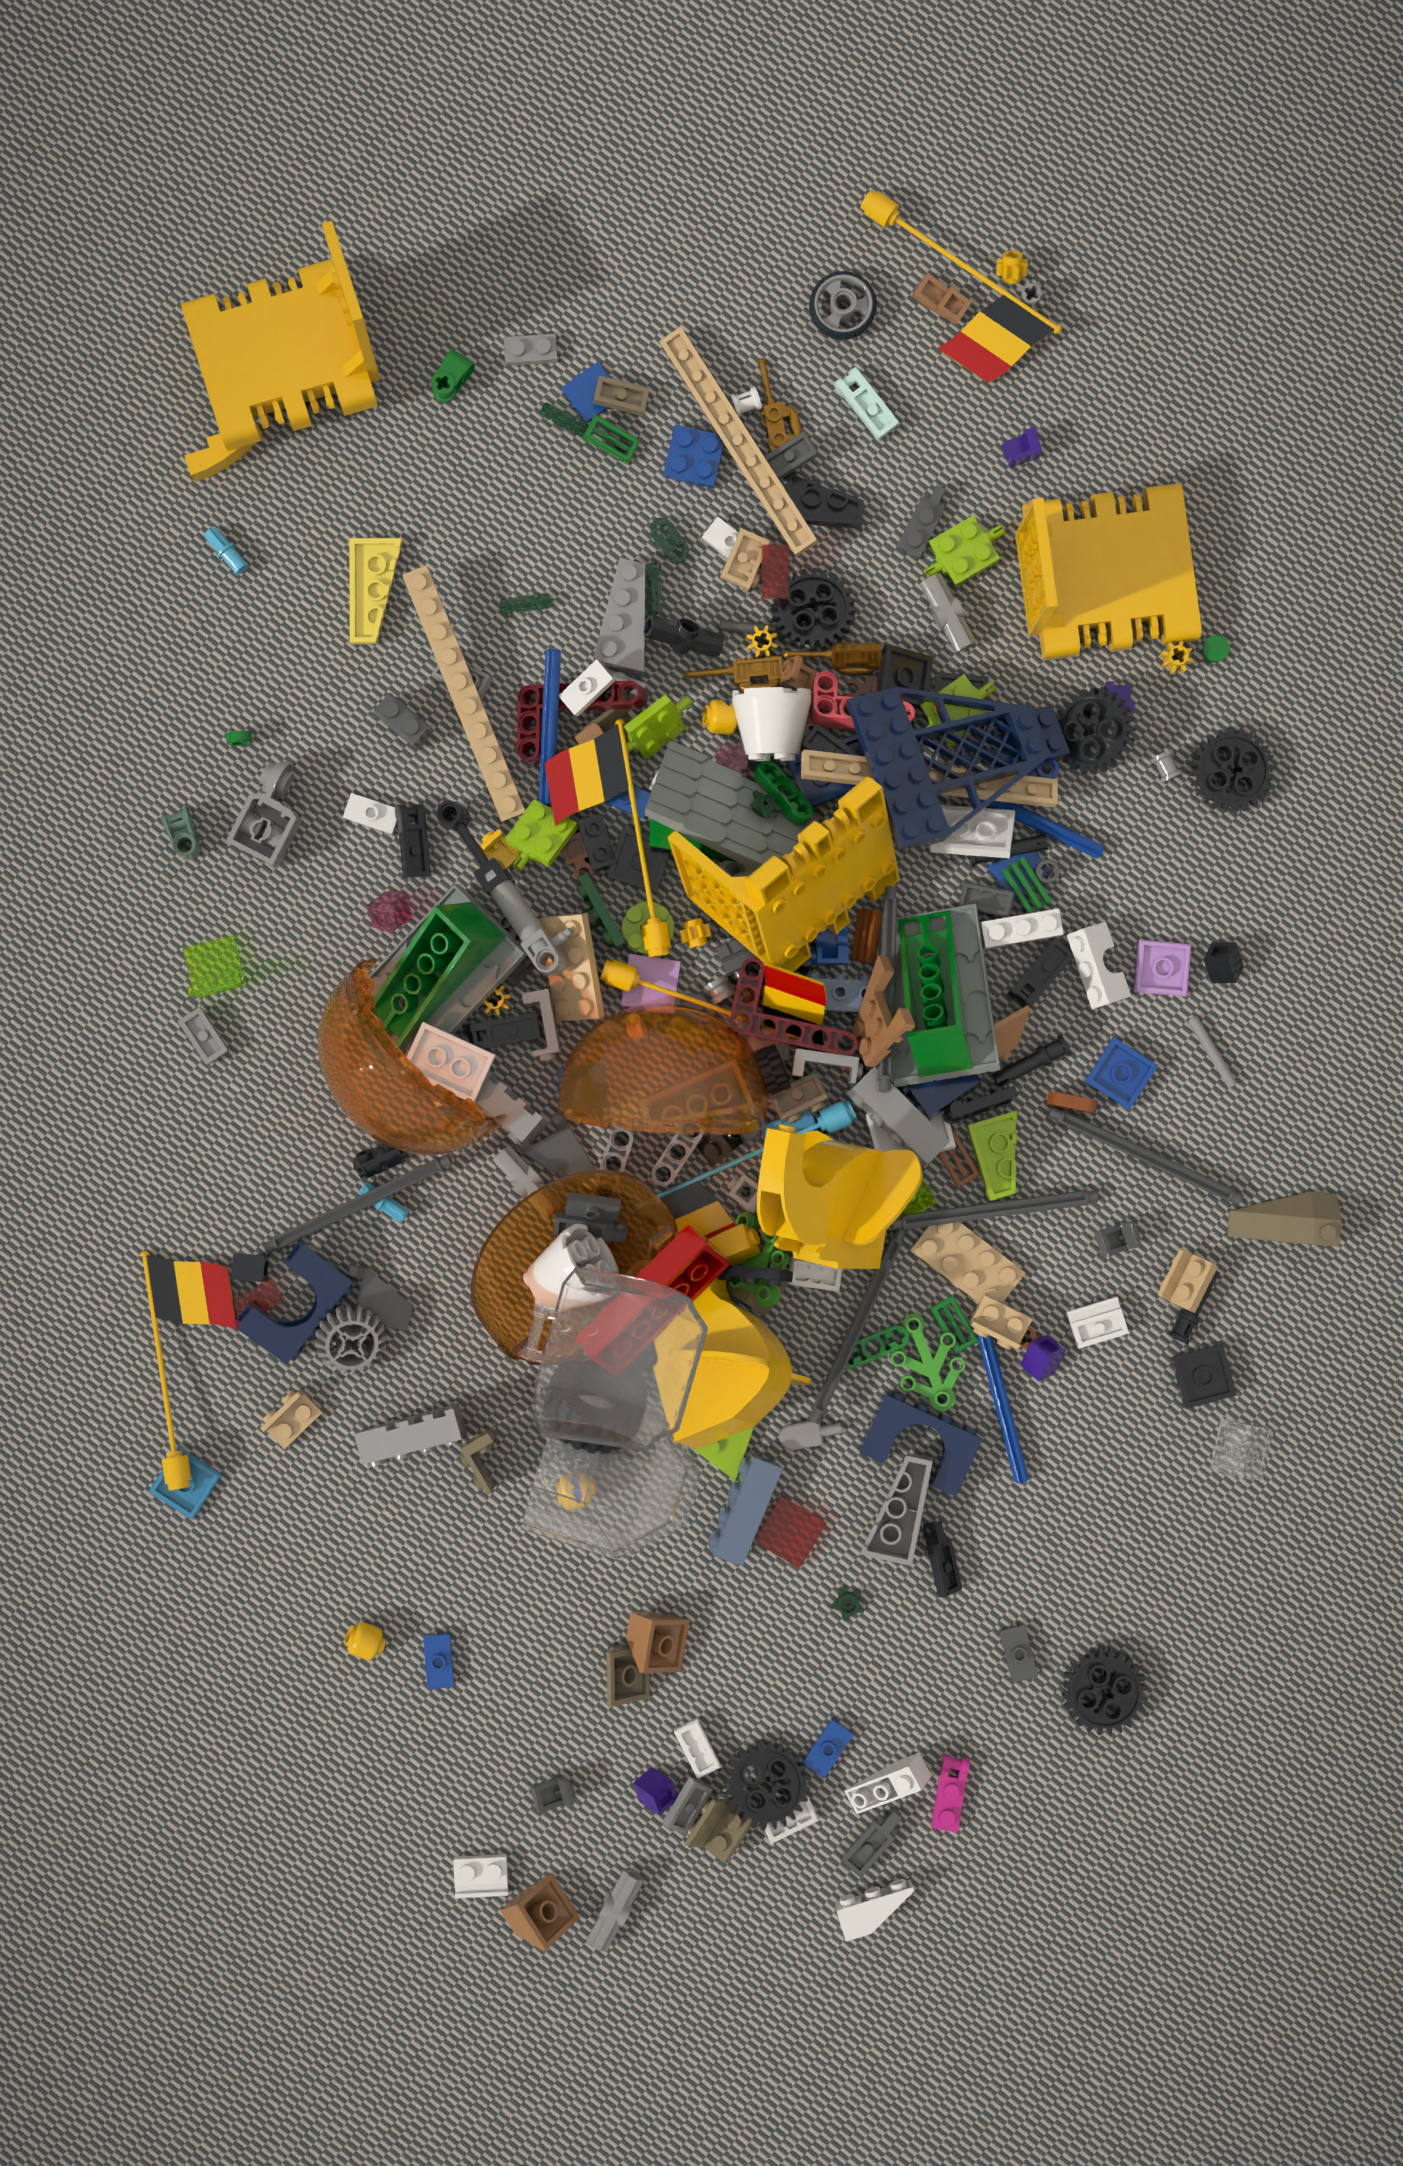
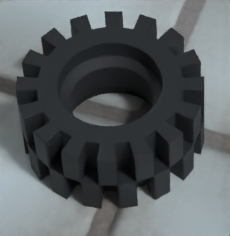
(772, 1069)

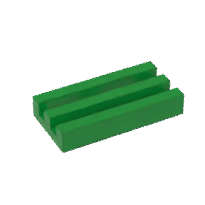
(606, 448)
(1037, 904)
(942, 1304)

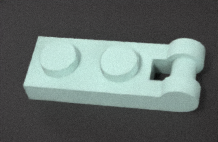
(866, 404)

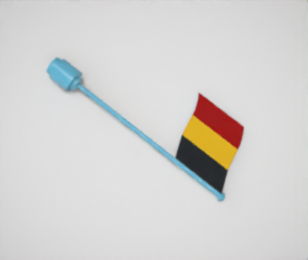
(696, 1206)

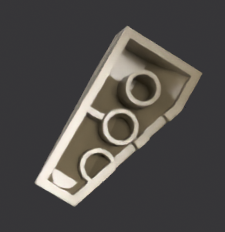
(1293, 1219)

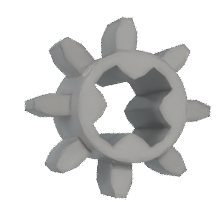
(1035, 291)

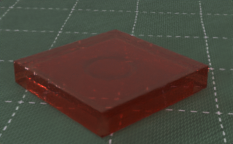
(790, 1531)

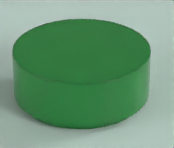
(1215, 649)
(239, 738)

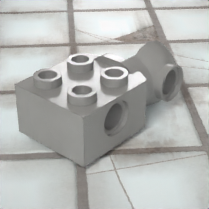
(264, 824)

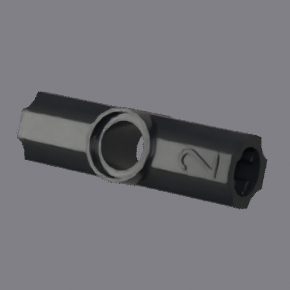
(683, 635)

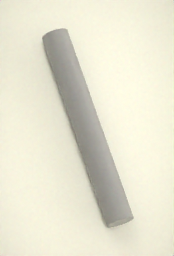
(1212, 1051)

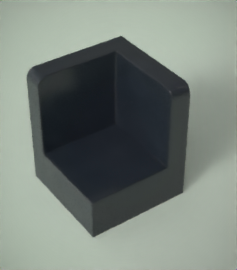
(1223, 962)
(250, 1267)

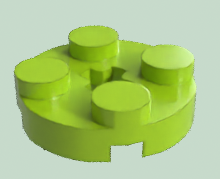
(636, 918)

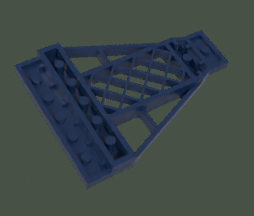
(901, 767)

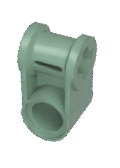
(180, 829)

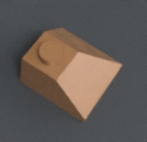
(1009, 1032)
(657, 1641)
(540, 1913)

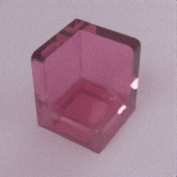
(732, 757)
(389, 911)

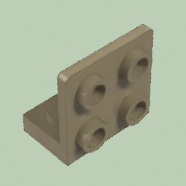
(471, 1458)
(718, 1829)

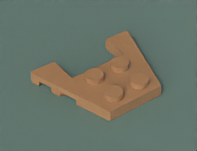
(874, 1023)

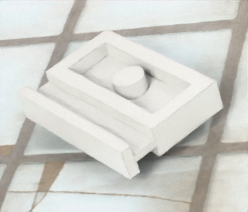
(1097, 1322)
(481, 1876)

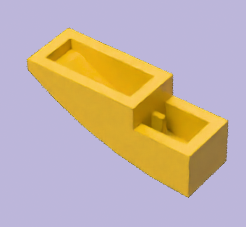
(215, 458)

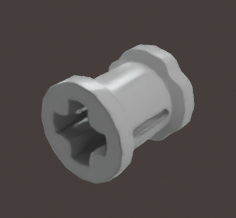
(1166, 766)

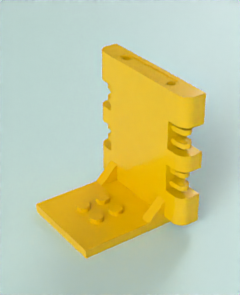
(284, 349)
(1108, 571)
(805, 891)

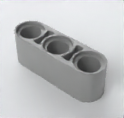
(614, 1150)
(671, 1163)

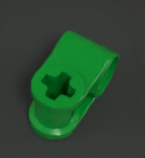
(453, 372)

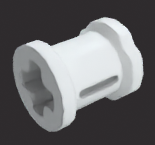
(746, 401)

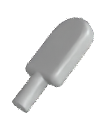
(806, 1434)

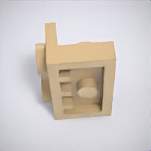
(744, 560)
(1187, 1280)
(1000, 1322)
(291, 1418)

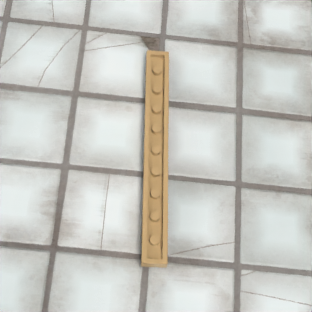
(738, 441)
(464, 693)
(853, 769)

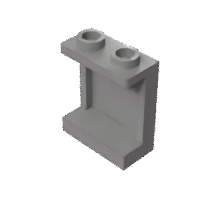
(544, 999)
(852, 1063)

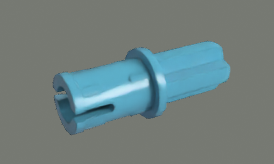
(226, 550)
(387, 1204)

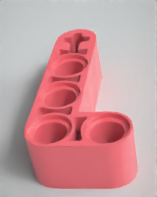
(835, 704)

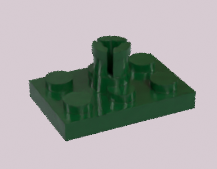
(599, 914)

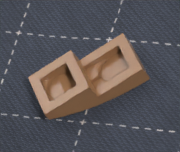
(941, 299)

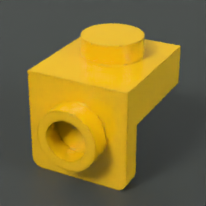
(495, 847)

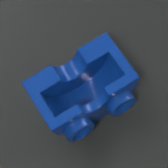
(831, 948)

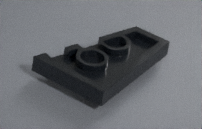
(824, 506)

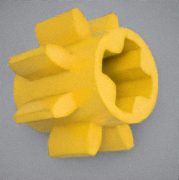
(1012, 267)
(758, 634)
(1177, 664)
(695, 933)
(501, 1003)

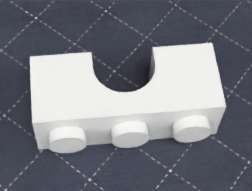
(1021, 928)
(1088, 950)

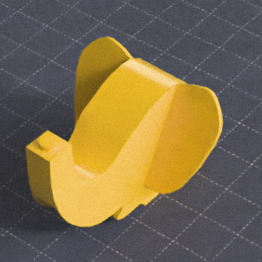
(832, 1196)
(741, 1362)

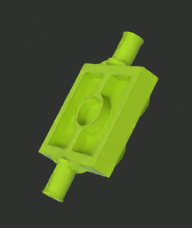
(964, 551)
(963, 688)
(656, 726)
(538, 837)

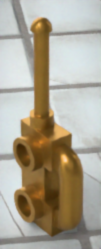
(775, 414)
(847, 653)
(747, 669)

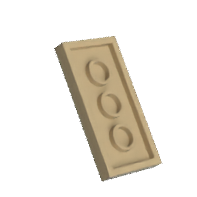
(577, 990)
(967, 1261)

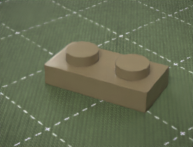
(621, 395)

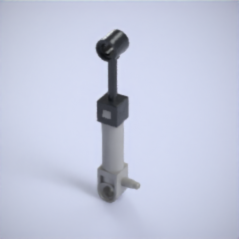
(500, 885)

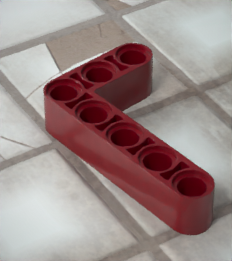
(528, 713)
(782, 1024)

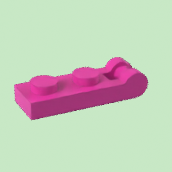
(950, 1794)

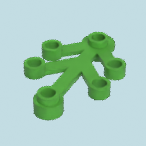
(762, 1260)
(930, 1366)

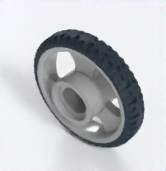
(865, 306)

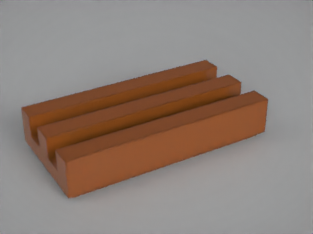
(866, 935)
(967, 1178)

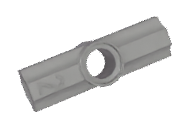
(948, 613)
(522, 1176)
(615, 1910)

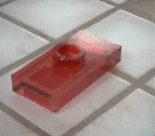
(774, 572)
(265, 1296)

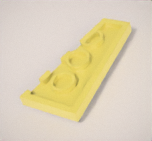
(371, 579)

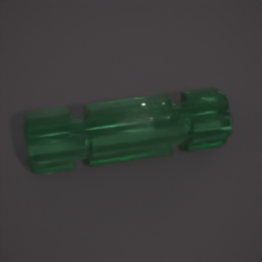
(563, 419)
(654, 588)
(525, 603)

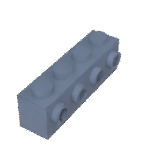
(841, 993)
(744, 1508)

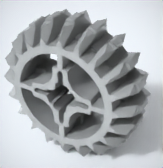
(337, 1355)

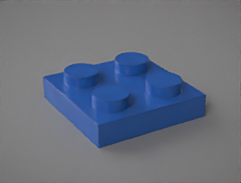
(693, 456)
(1121, 1073)

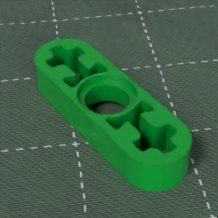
(797, 812)
(882, 1352)

